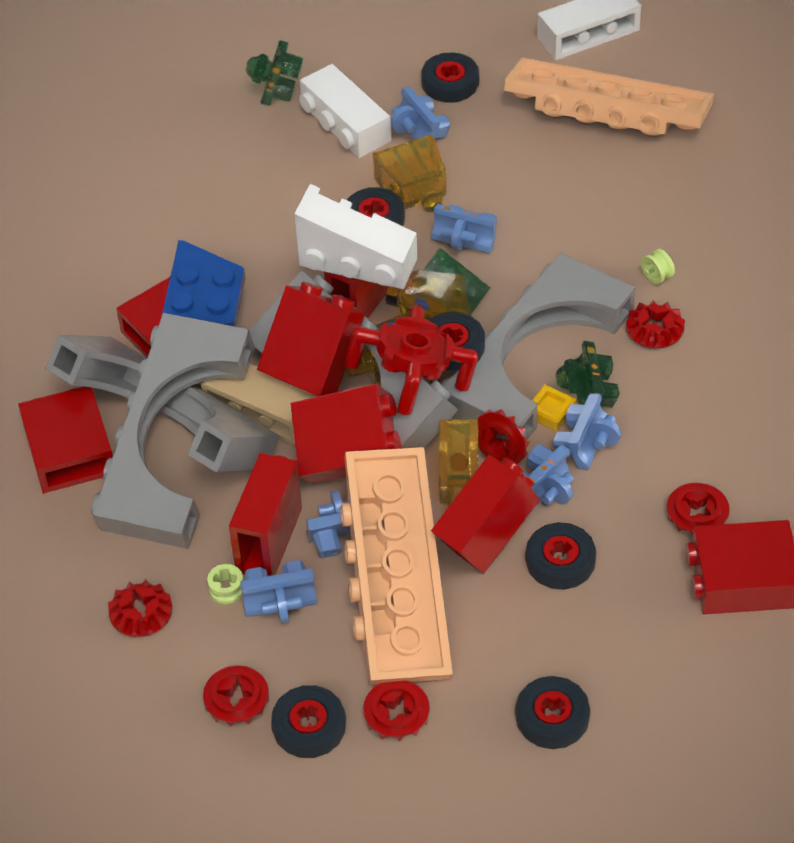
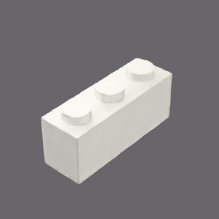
(586, 24)
(345, 110)

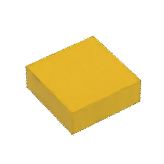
(552, 407)

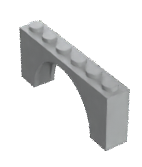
(561, 296)
(180, 355)
(431, 400)
(223, 435)

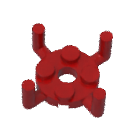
(399, 353)

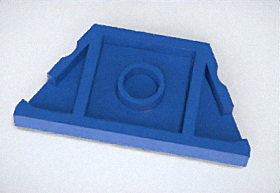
(204, 286)

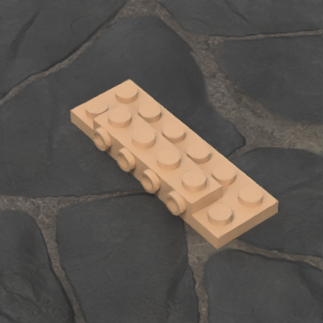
(608, 97)
(395, 566)

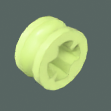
(657, 266)
(222, 573)

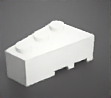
(352, 244)

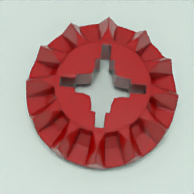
(652, 334)
(496, 422)
(696, 496)
(127, 618)
(222, 687)
(390, 695)

